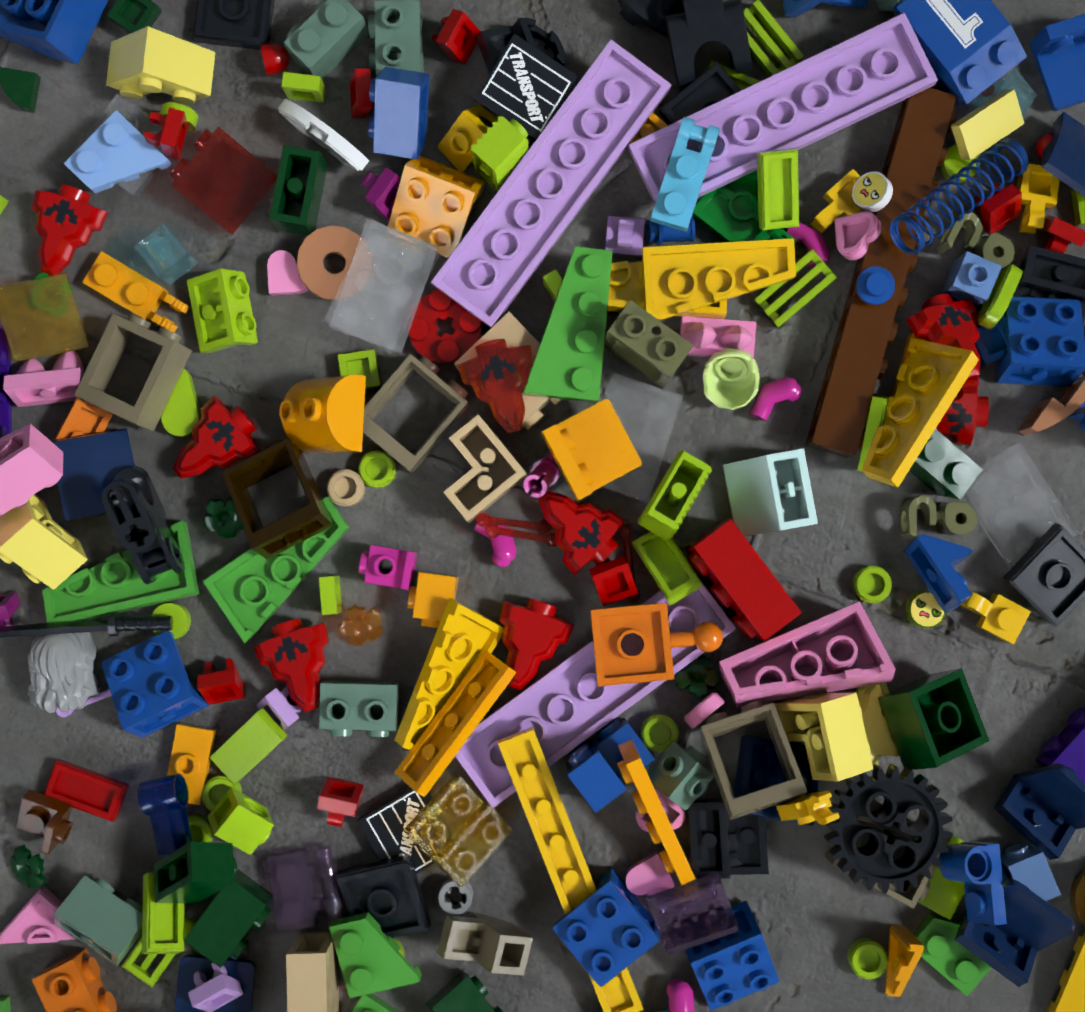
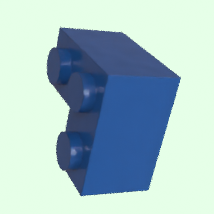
(595, 766)

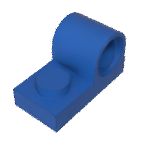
(981, 872)

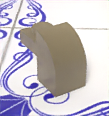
(488, 940)

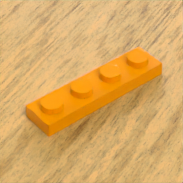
(454, 723)
(648, 801)

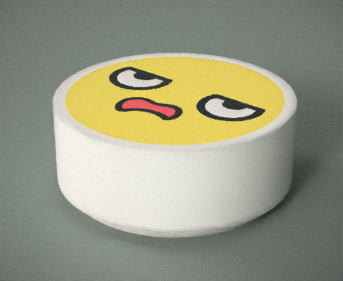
(872, 191)

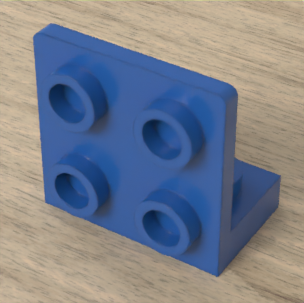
(1061, 61)
(1043, 342)
(151, 686)
(608, 929)
(733, 963)

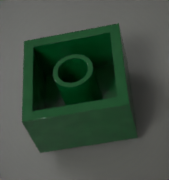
(933, 720)

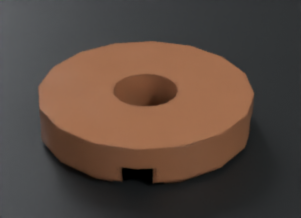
(312, 254)

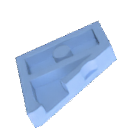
(114, 155)

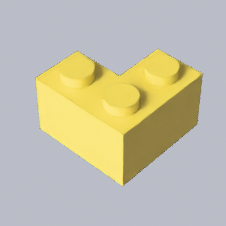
(159, 63)
(39, 544)
(831, 732)

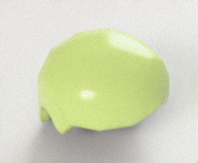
(731, 378)

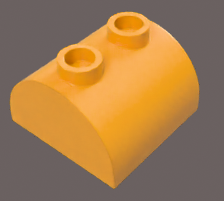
(325, 414)

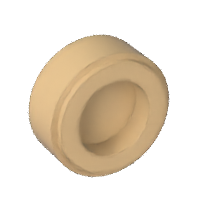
(345, 488)

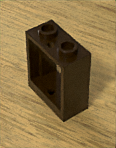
(290, 529)

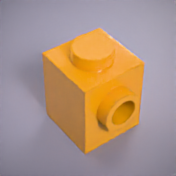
(431, 597)

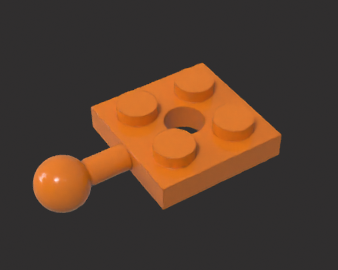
(655, 657)

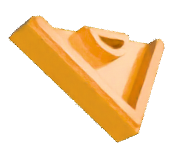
(903, 956)

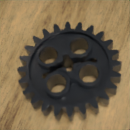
(874, 860)

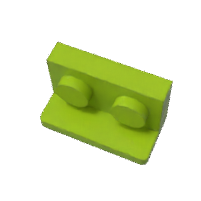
(222, 310)

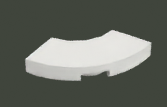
(323, 135)

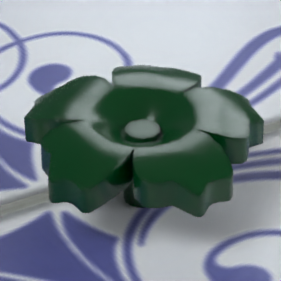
(222, 518)
(698, 677)
(27, 868)

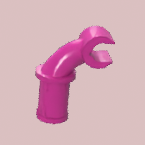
(543, 475)

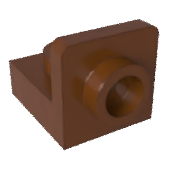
(45, 818)

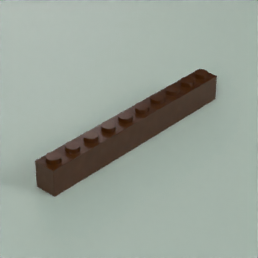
(864, 328)

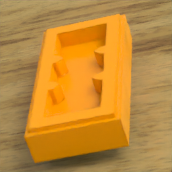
(191, 758)

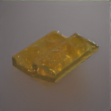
(41, 317)
(458, 830)

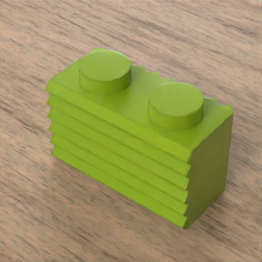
(499, 151)
(675, 495)

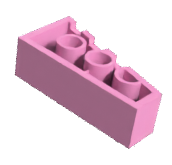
(27, 466)
(810, 660)

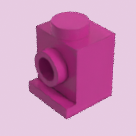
(402, 571)

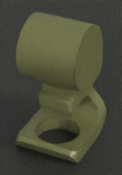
(991, 247)
(950, 517)

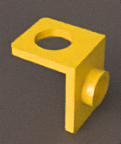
(463, 133)

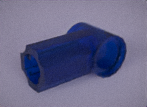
(165, 803)

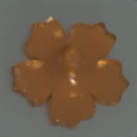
(361, 625)

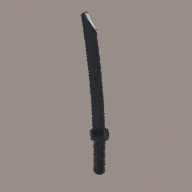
(114, 625)

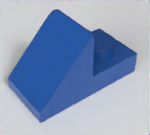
(935, 564)

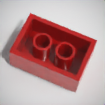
(742, 581)

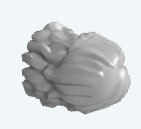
(62, 671)

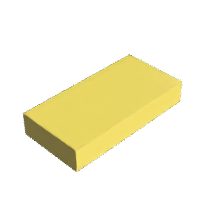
(987, 124)

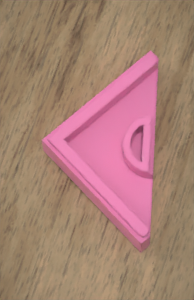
(36, 922)

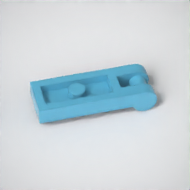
(684, 176)

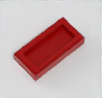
(86, 790)

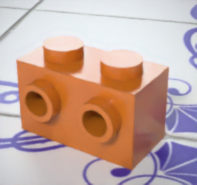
(74, 986)

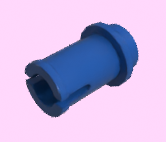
(660, 233)

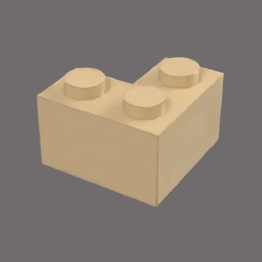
(492, 470)

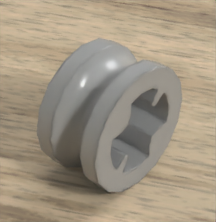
(447, 902)

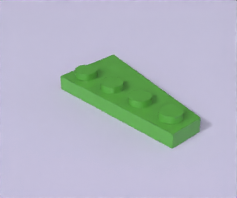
(573, 341)
(118, 586)
(254, 587)

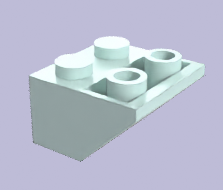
(770, 493)

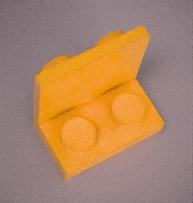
(434, 203)
(591, 448)

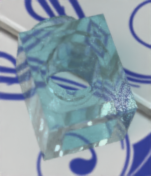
(166, 254)

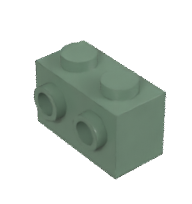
(397, 36)
(326, 37)
(359, 706)
(100, 919)

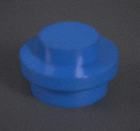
(875, 285)

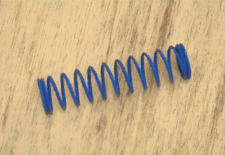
(894, 233)

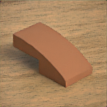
(1053, 411)

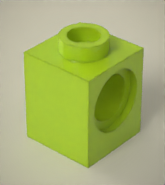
(241, 821)

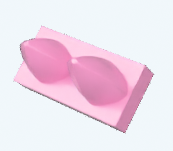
(714, 335)
(39, 387)

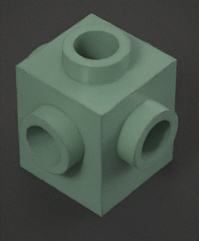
(681, 774)

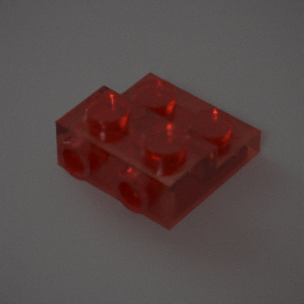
(222, 179)

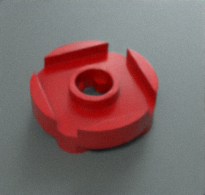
(424, 330)

